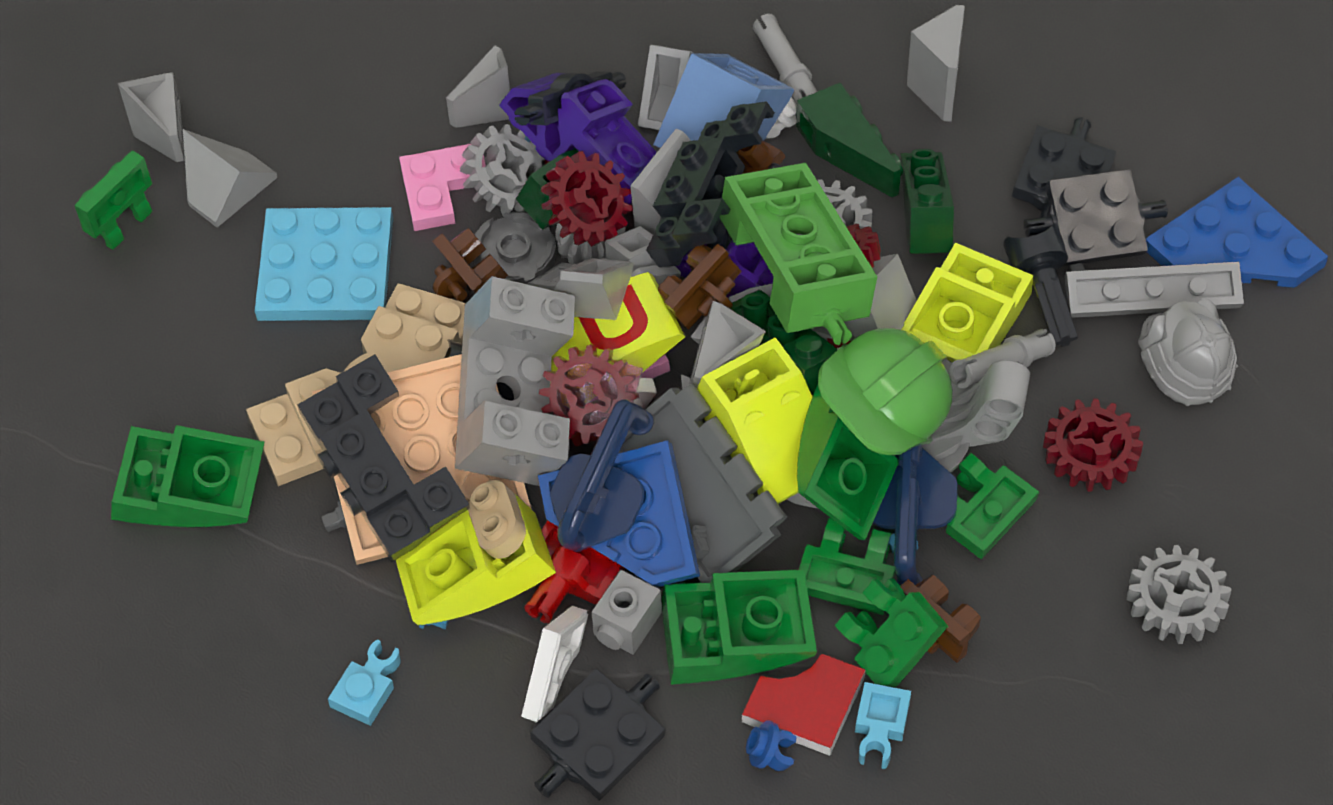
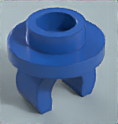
(764, 749)

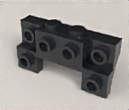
(693, 189)
(373, 477)

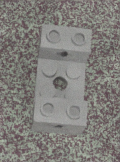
(511, 340)

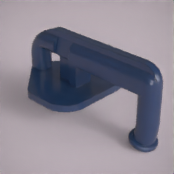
(590, 494)
(917, 498)

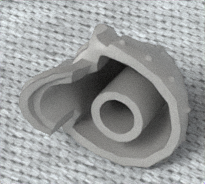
(1189, 352)

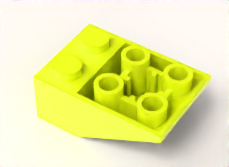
(764, 410)

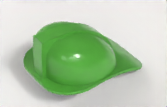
(888, 389)

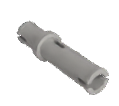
(784, 58)
(1015, 349)

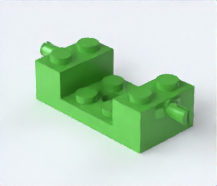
(817, 274)

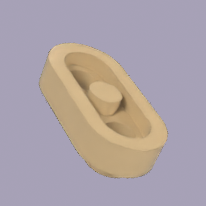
(497, 519)

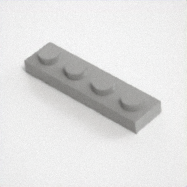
(1152, 288)

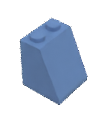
(712, 87)

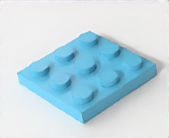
(324, 263)

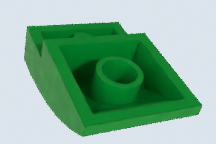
(840, 471)
(186, 478)
(737, 625)

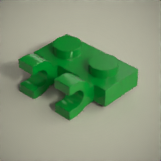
(112, 195)
(992, 510)
(842, 576)
(901, 640)

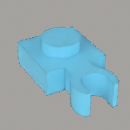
(365, 689)
(881, 718)

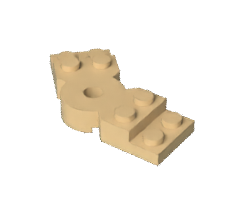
(402, 335)

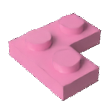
(428, 182)

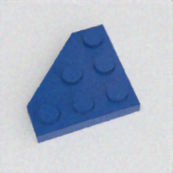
(1239, 228)
(661, 539)

